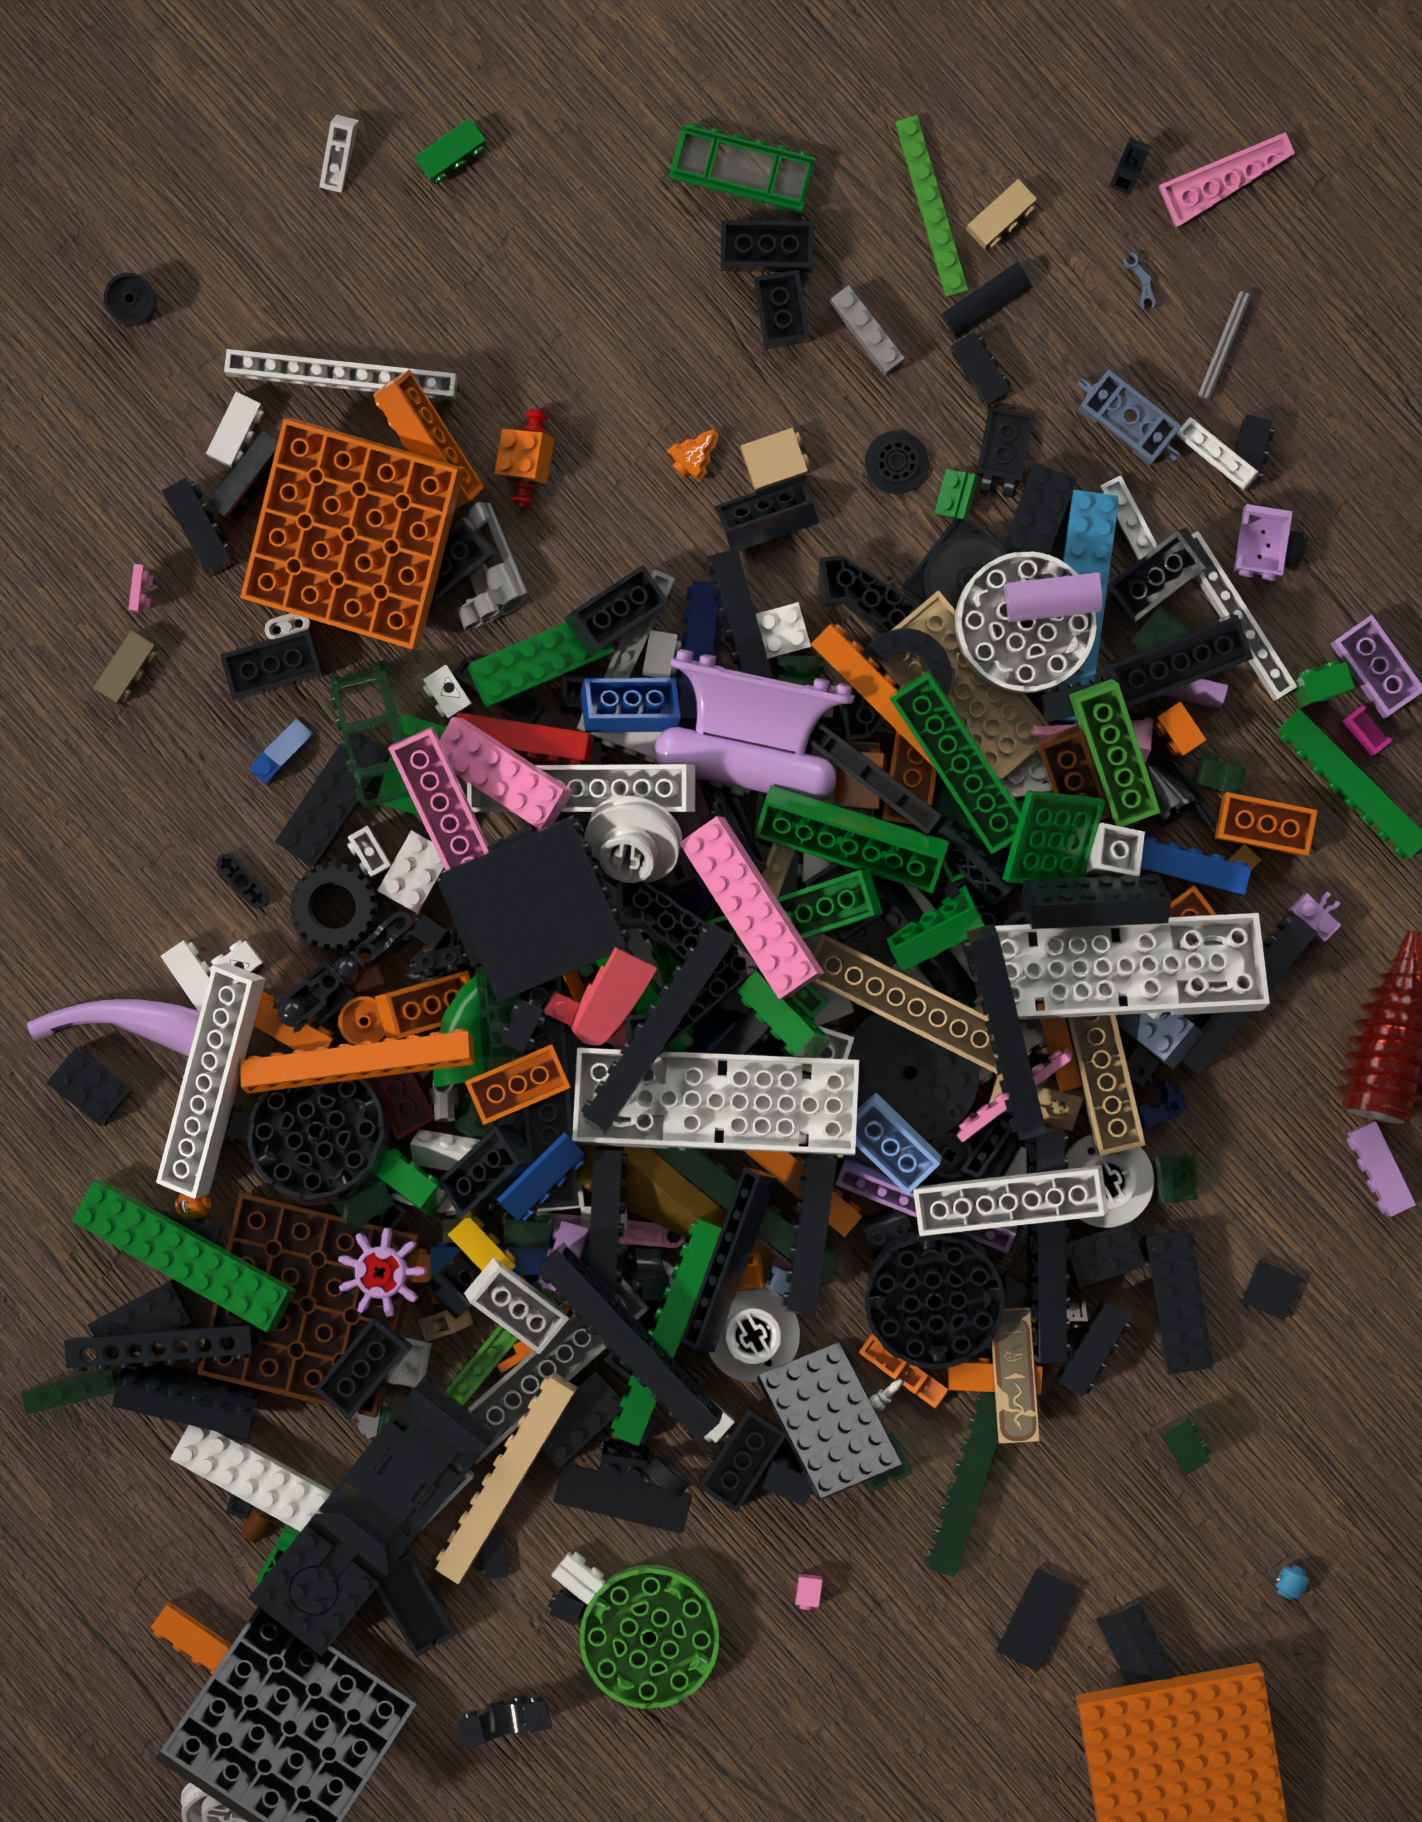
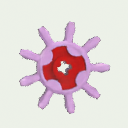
(368, 1266)

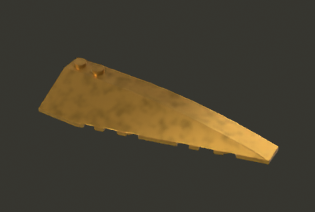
(663, 1194)

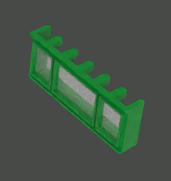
(742, 167)

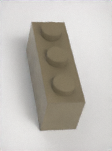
(126, 668)

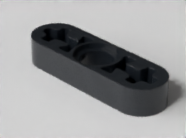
(226, 872)

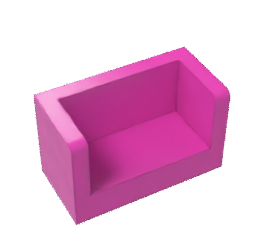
(1366, 731)

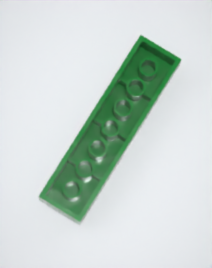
(958, 760)
(851, 839)

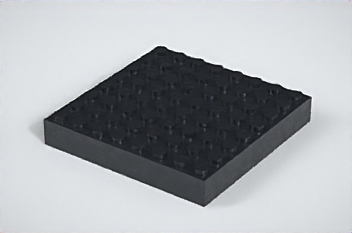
(285, 1728)

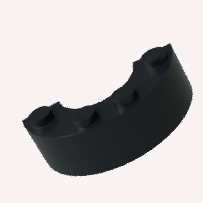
(917, 645)
(504, 1718)

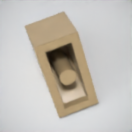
(443, 1324)

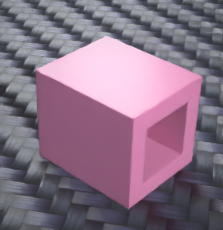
(808, 1591)

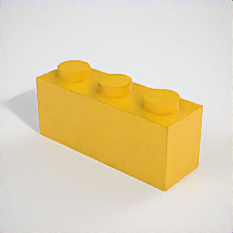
(479, 1244)

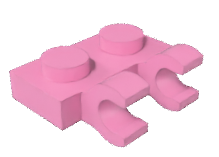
(139, 579)

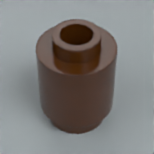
(256, 1525)

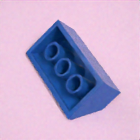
(541, 1177)

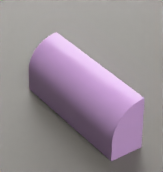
(1053, 597)

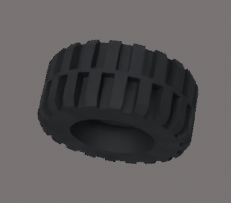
(305, 893)

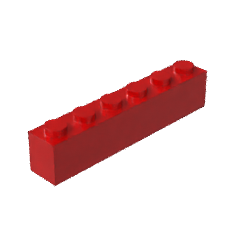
(536, 739)

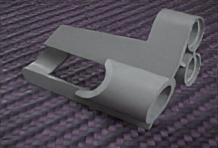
(498, 588)

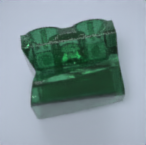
(800, 669)

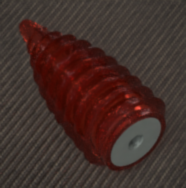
(1390, 1046)

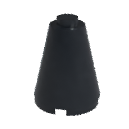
(1170, 794)

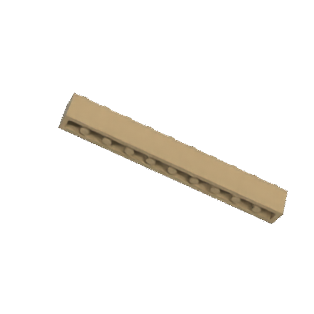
(506, 1478)

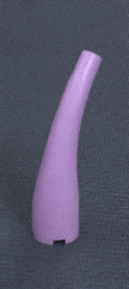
(157, 1021)

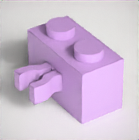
(1316, 916)

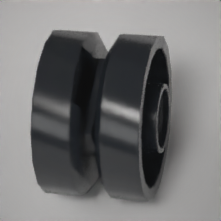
(133, 313)

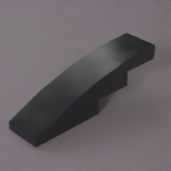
(520, 706)

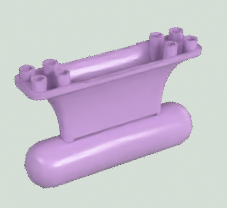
(752, 729)

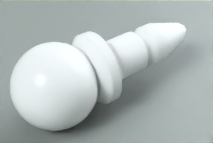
(883, 1397)

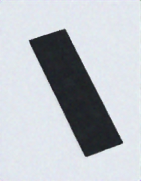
(621, 1498)

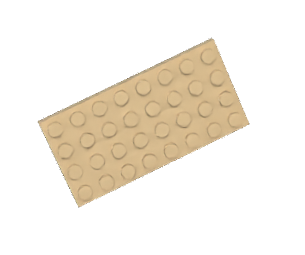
(995, 717)

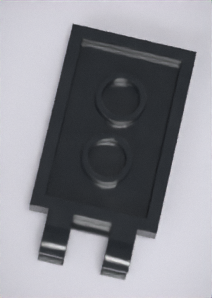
(1004, 448)

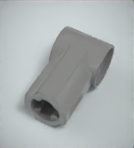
(444, 1104)

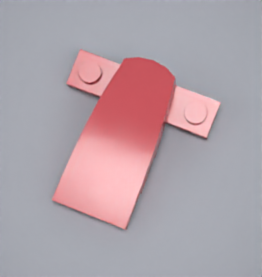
(605, 1001)

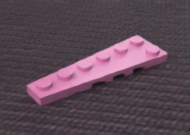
(1208, 185)
(974, 1121)

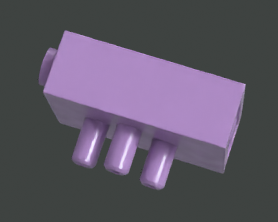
(1252, 543)

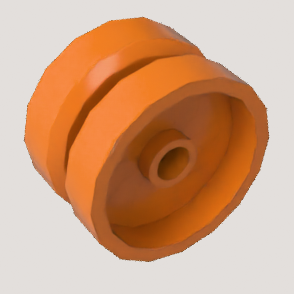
(350, 1023)

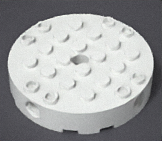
(1006, 652)

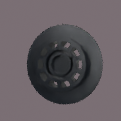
(896, 462)

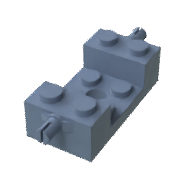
(1147, 434)

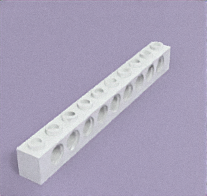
(332, 373)

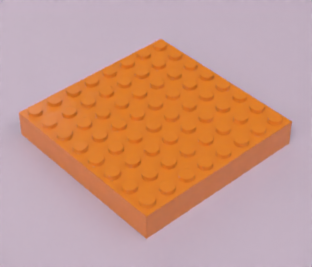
(352, 533)
(1183, 1749)

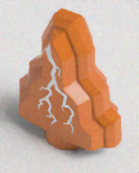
(694, 455)

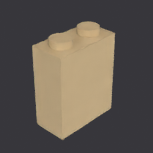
(775, 459)

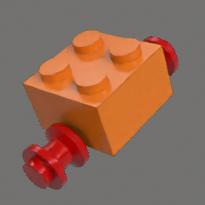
(525, 456)

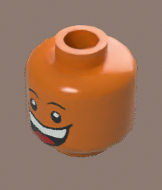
(192, 1208)

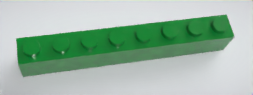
(1352, 784)

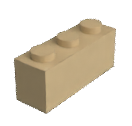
(1002, 215)

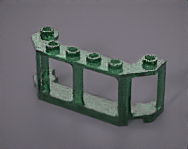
(389, 718)

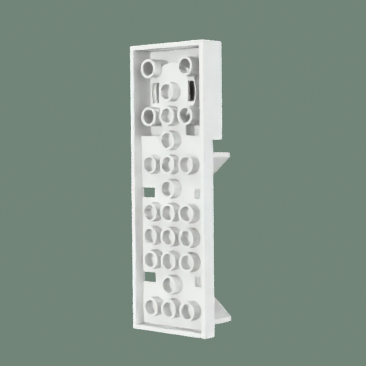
(1161, 968)
(757, 1103)

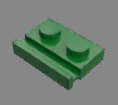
(956, 494)

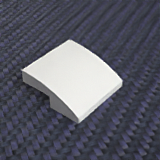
(413, 1366)

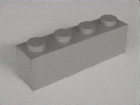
(866, 330)

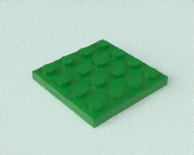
(1053, 837)

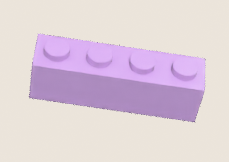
(1381, 1169)

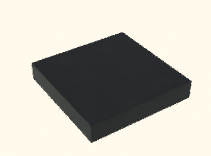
(1271, 1290)

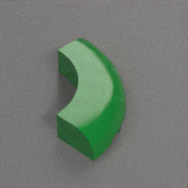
(462, 1014)

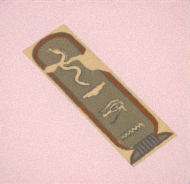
(1015, 1378)

